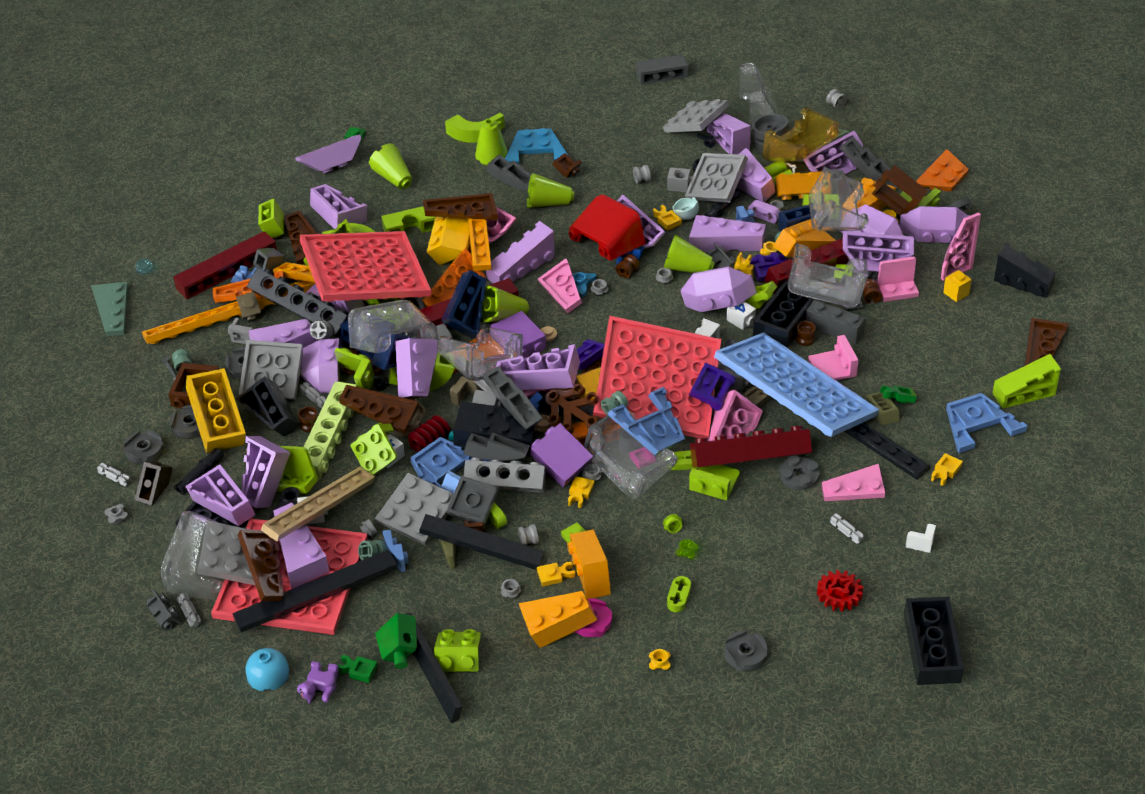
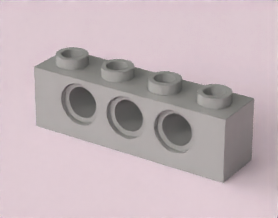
(534, 483)

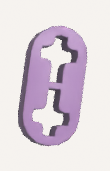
(765, 211)

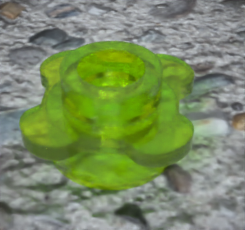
(687, 544)

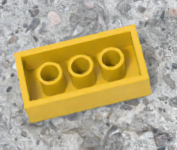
(215, 410)

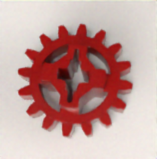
(839, 590)

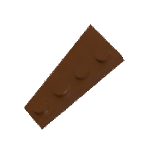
(470, 206)
(296, 226)
(1044, 338)
(380, 407)
(263, 562)

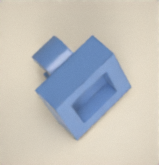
(743, 215)
(242, 274)

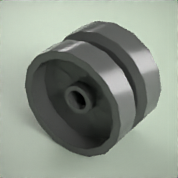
(774, 122)

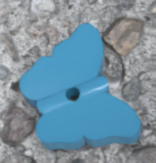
(582, 281)

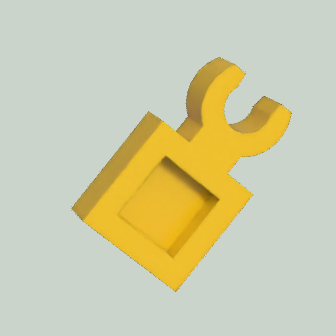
(667, 220)
(744, 264)
(946, 467)
(580, 489)
(553, 574)

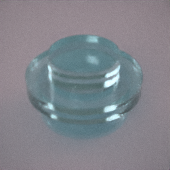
(143, 266)

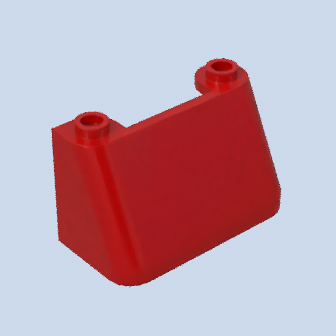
(610, 225)

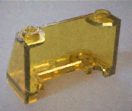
(805, 138)

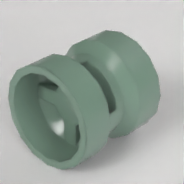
(179, 357)
(614, 401)
(370, 548)

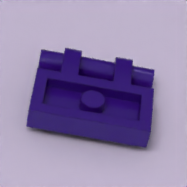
(762, 263)

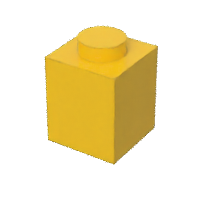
(957, 285)

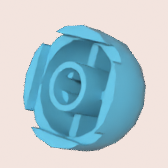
(267, 669)

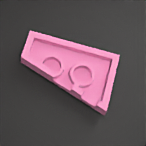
(561, 286)
(855, 485)

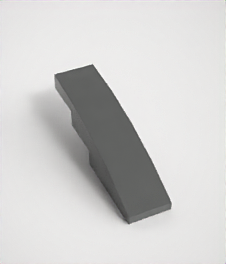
(865, 160)
(512, 398)

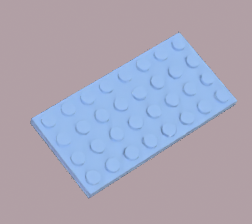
(797, 384)

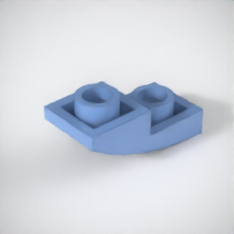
(396, 551)

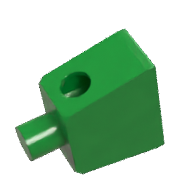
(397, 639)

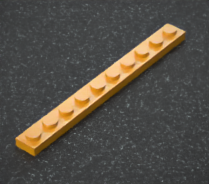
(206, 318)

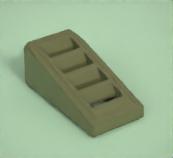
(887, 413)
(449, 552)

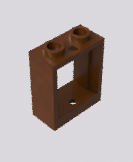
(891, 197)
(180, 399)

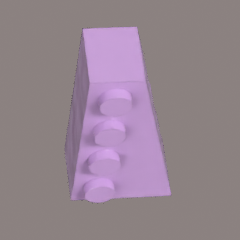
(726, 233)
(524, 256)

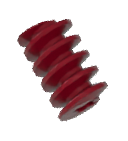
(428, 433)

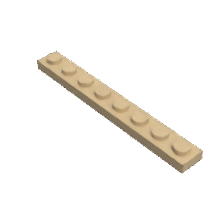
(317, 504)

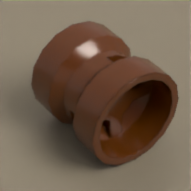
(627, 266)
(871, 291)
(805, 333)
(307, 418)

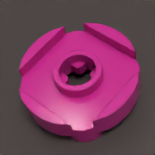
(603, 622)

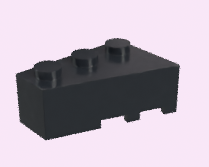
(1022, 273)
(269, 405)

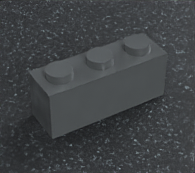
(661, 69)
(835, 321)

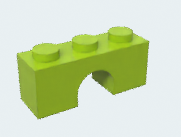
(412, 217)

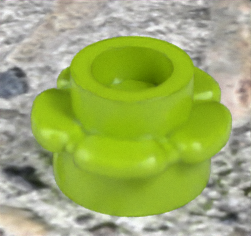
(673, 527)

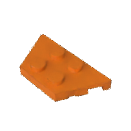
(944, 173)

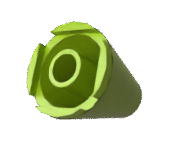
(490, 142)
(391, 166)
(547, 192)
(687, 257)
(501, 304)

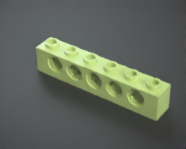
(328, 429)

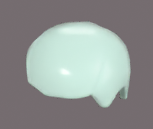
(686, 208)

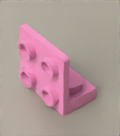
(897, 278)
(839, 363)

